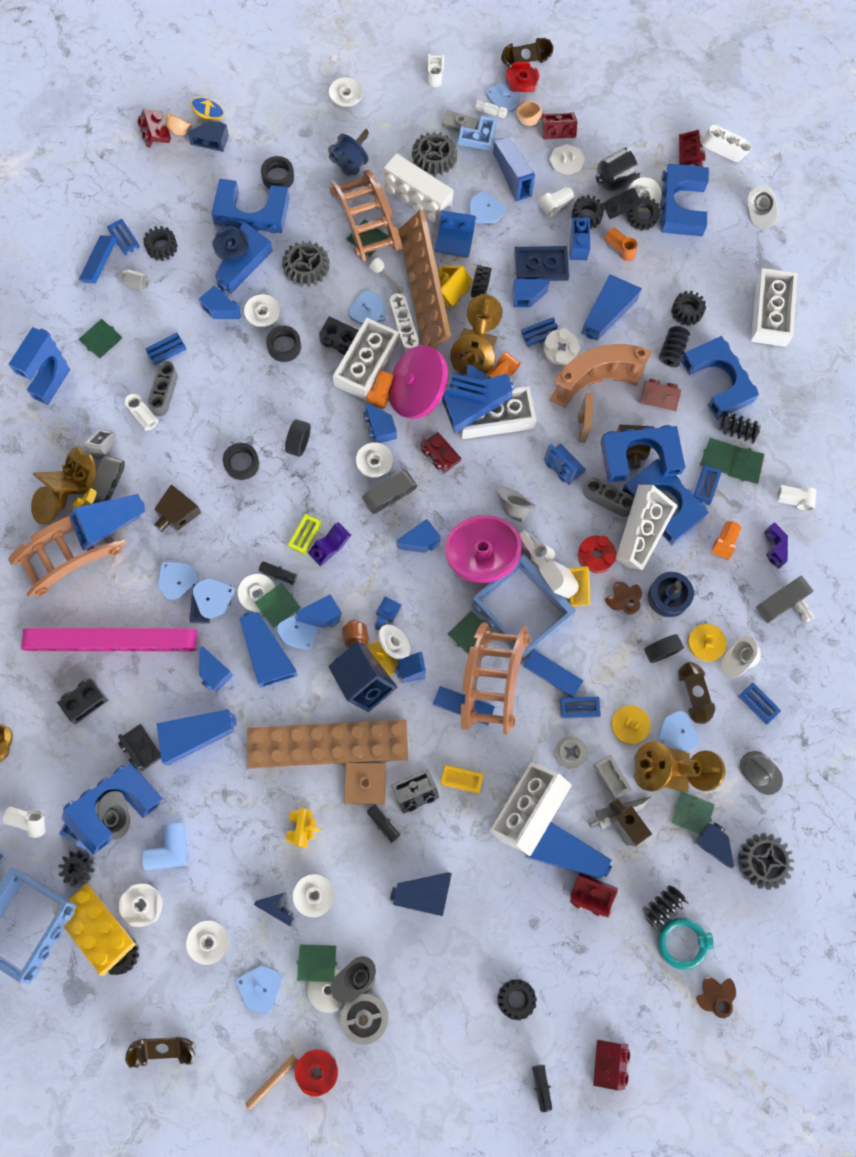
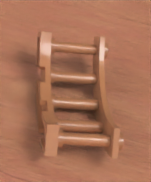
(380, 202)
(601, 363)
(56, 531)
(474, 671)

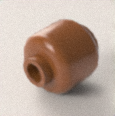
(355, 632)

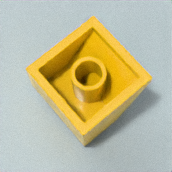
(454, 283)

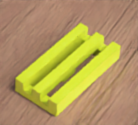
(303, 551)

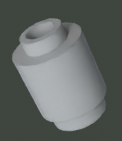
(134, 279)

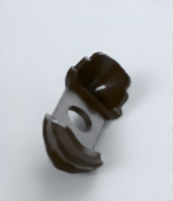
(541, 51)
(702, 707)
(145, 1049)

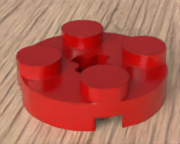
(524, 84)
(601, 544)
(323, 1083)

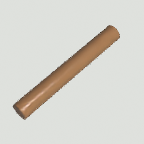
(268, 1085)

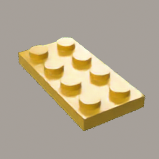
(97, 931)

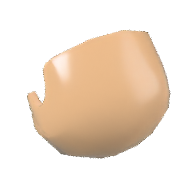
(529, 113)
(176, 125)

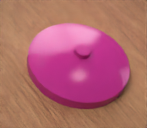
(418, 382)
(483, 548)

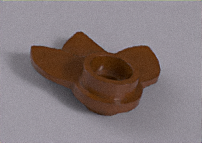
(623, 595)
(715, 994)

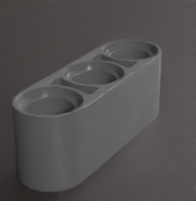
(163, 396)
(107, 477)
(603, 489)
(389, 491)
(784, 599)

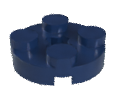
(234, 252)

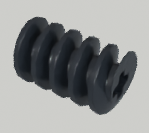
(674, 346)
(746, 428)
(664, 906)

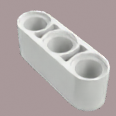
(725, 143)

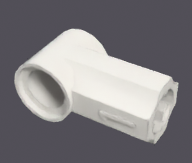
(552, 203)
(140, 412)
(802, 498)
(30, 821)

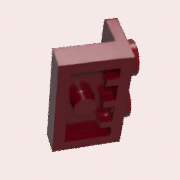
(559, 125)
(691, 149)
(440, 452)

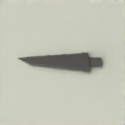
(602, 815)

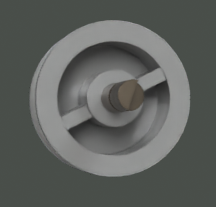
(364, 1019)

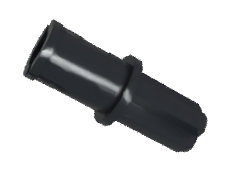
(277, 572)
(383, 823)
(542, 1088)

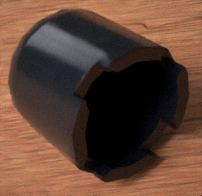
(617, 170)

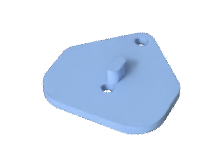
(500, 95)
(483, 213)
(373, 308)
(172, 576)
(218, 597)
(299, 636)
(672, 735)
(253, 986)

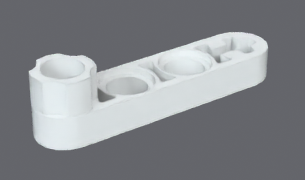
(403, 323)

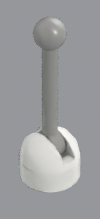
(377, 267)

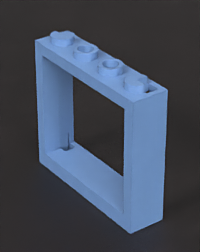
(536, 577)
(8, 889)

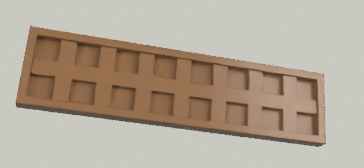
(424, 281)
(327, 744)

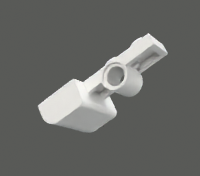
(556, 575)

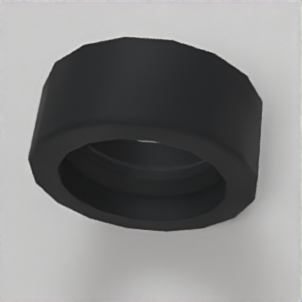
(277, 162)
(280, 331)
(297, 438)
(238, 448)
(663, 648)

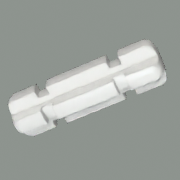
(490, 109)
(801, 607)

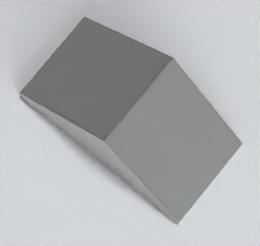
(100, 443)

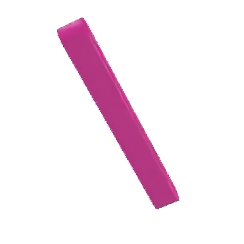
(109, 639)

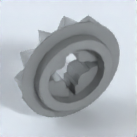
(580, 752)

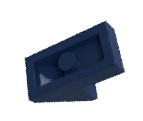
(270, 906)

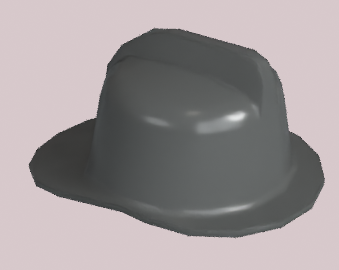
(761, 772)
(114, 813)
(354, 980)

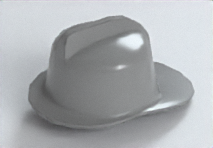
(515, 504)

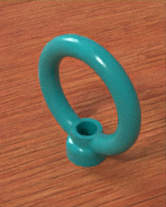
(705, 943)

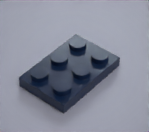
(542, 262)

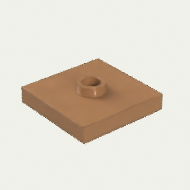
(585, 417)
(365, 783)

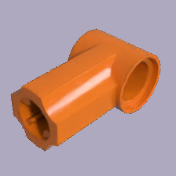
(622, 244)
(505, 365)
(378, 395)
(724, 544)

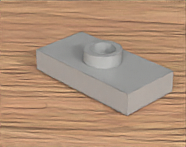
(455, 121)
(612, 777)

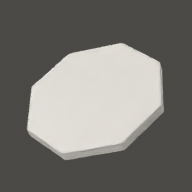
(567, 160)

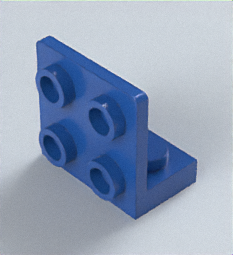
(455, 233)
(563, 463)

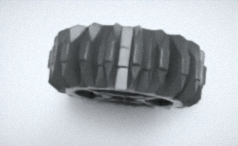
(435, 148)
(300, 271)
(770, 845)

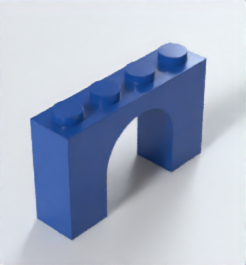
(674, 217)
(269, 218)
(35, 352)
(718, 354)
(663, 440)
(689, 508)
(81, 814)

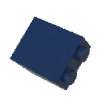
(361, 677)
(423, 894)

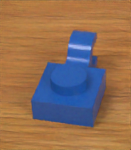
(387, 611)

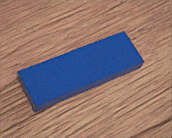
(97, 259)
(553, 673)
(452, 701)

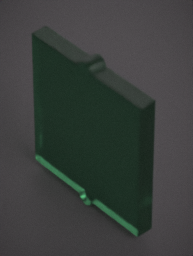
(368, 237)
(100, 338)
(720, 456)
(748, 466)
(277, 605)
(465, 631)
(692, 813)
(316, 963)

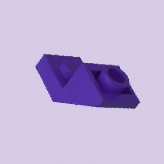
(329, 545)
(779, 554)

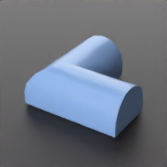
(480, 138)
(174, 852)

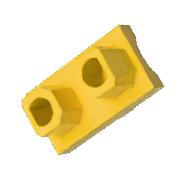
(304, 828)

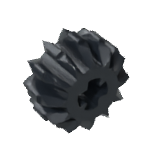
(78, 859)

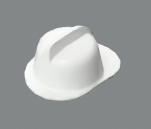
(762, 207)
(740, 657)

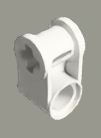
(435, 69)

